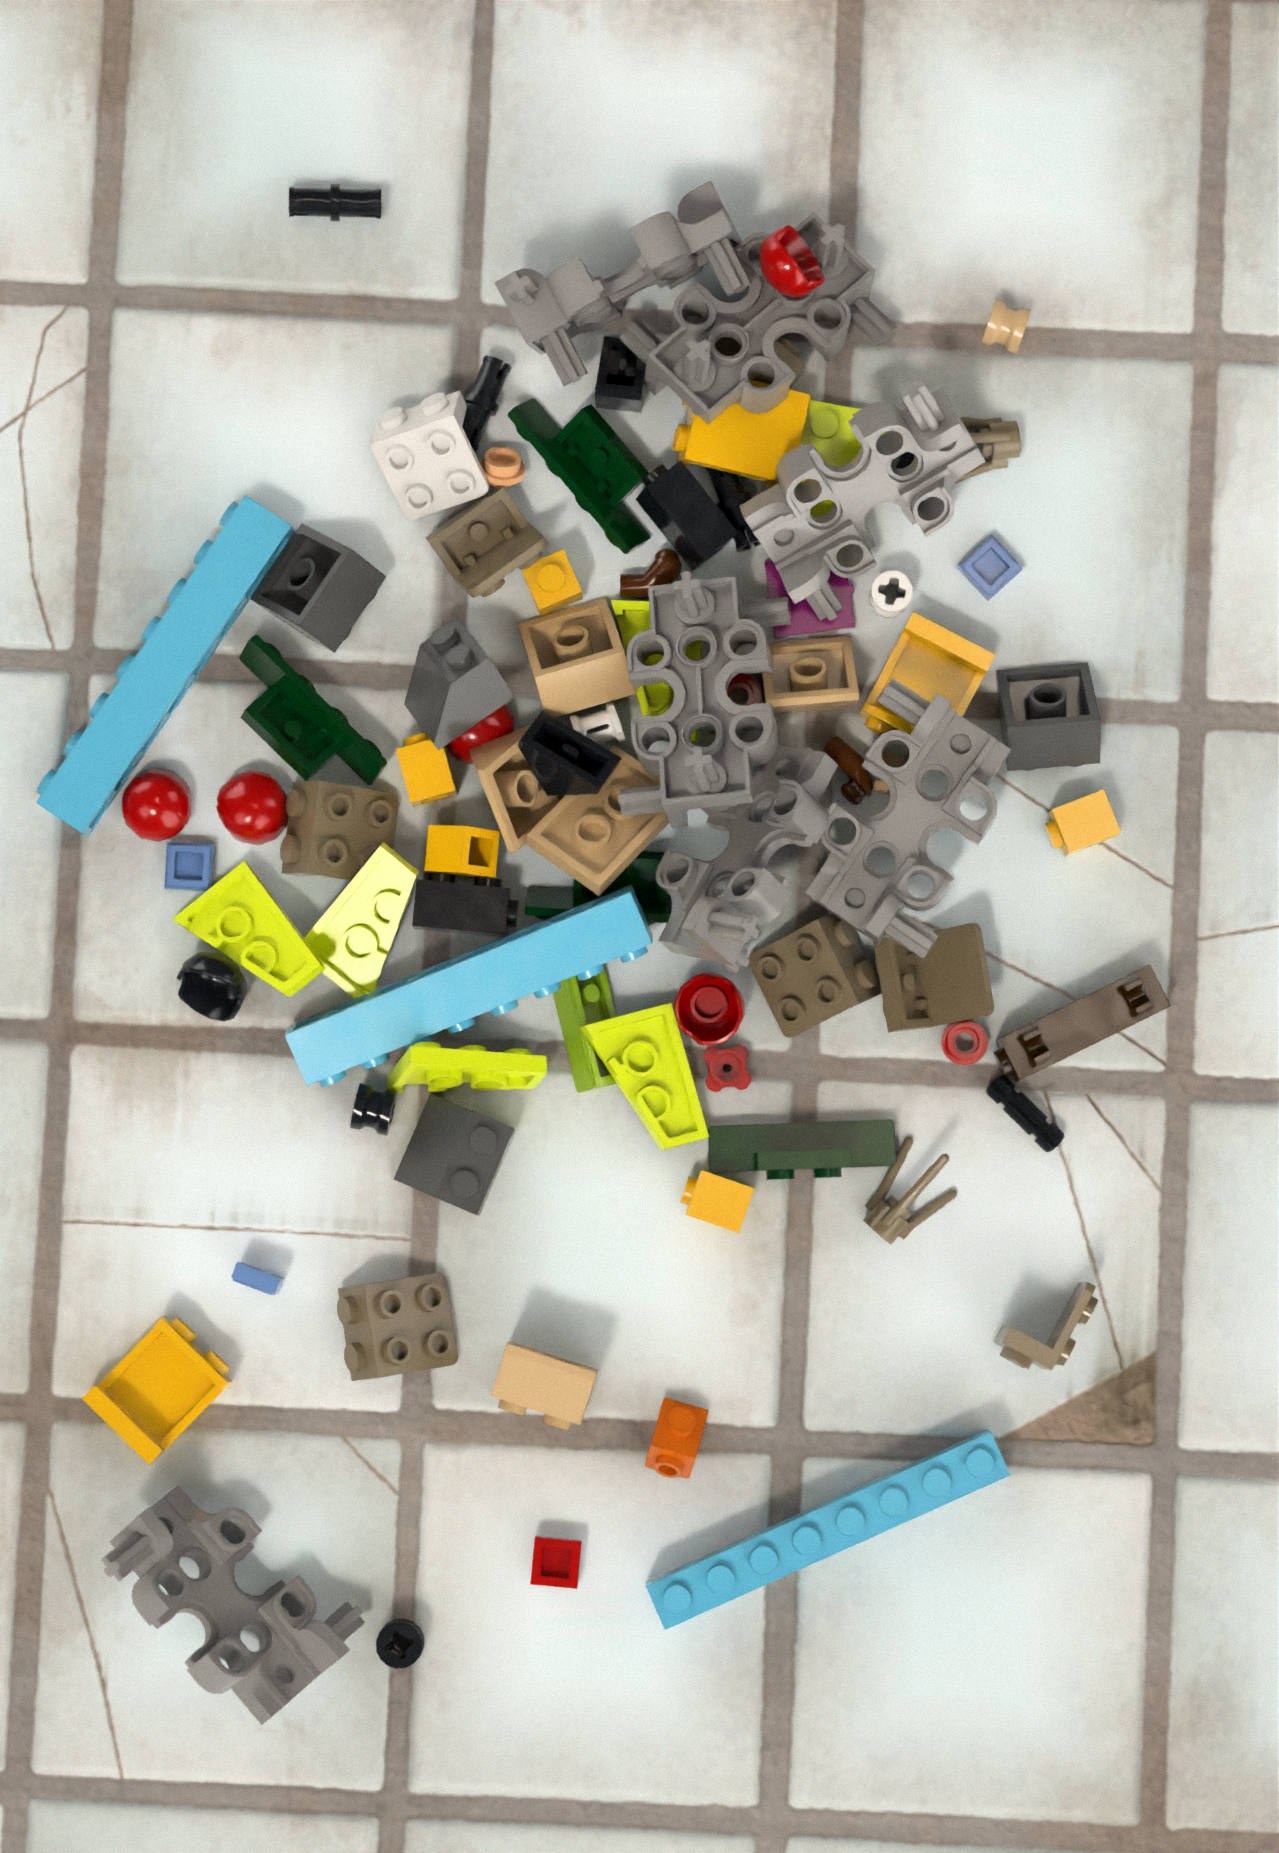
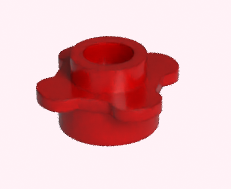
(736, 1058)

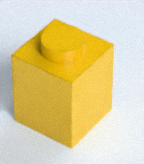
(552, 583)
(425, 770)
(1082, 823)
(462, 851)
(717, 1200)

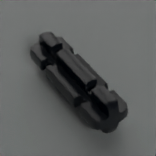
(1025, 1113)

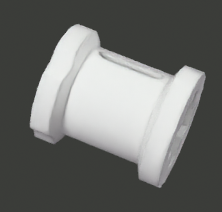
(903, 588)
(606, 716)

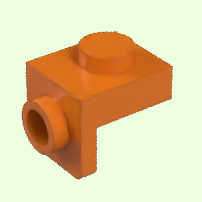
(676, 1439)

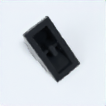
(619, 378)
(565, 759)

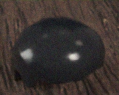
(212, 986)

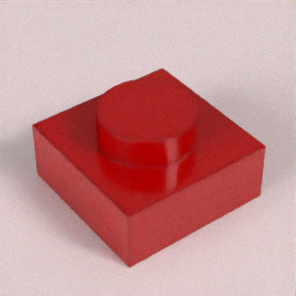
(556, 1562)

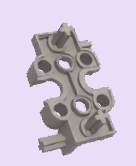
(576, 302)
(714, 381)
(810, 545)
(938, 743)
(722, 771)
(718, 925)
(290, 1646)

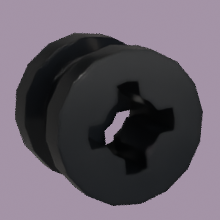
(373, 1109)
(405, 1633)

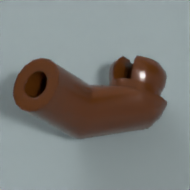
(662, 571)
(851, 763)

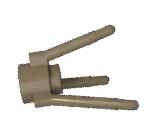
(995, 439)
(890, 1216)

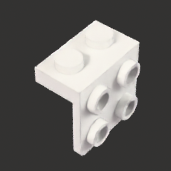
(428, 456)

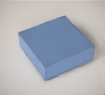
(989, 567)
(189, 866)
(257, 1278)

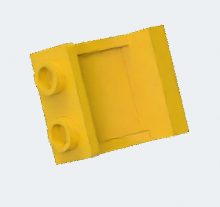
(743, 440)
(928, 663)
(159, 1388)

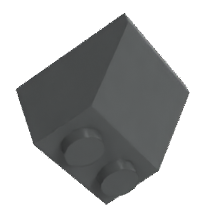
(318, 587)
(453, 685)
(1049, 716)
(454, 1154)

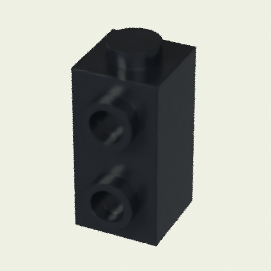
(685, 514)
(464, 908)

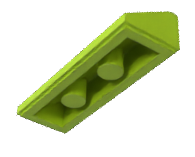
(578, 1005)

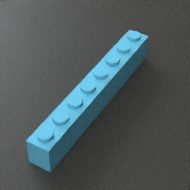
(165, 666)
(469, 986)
(827, 1529)

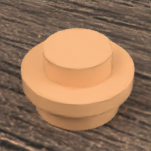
(503, 466)

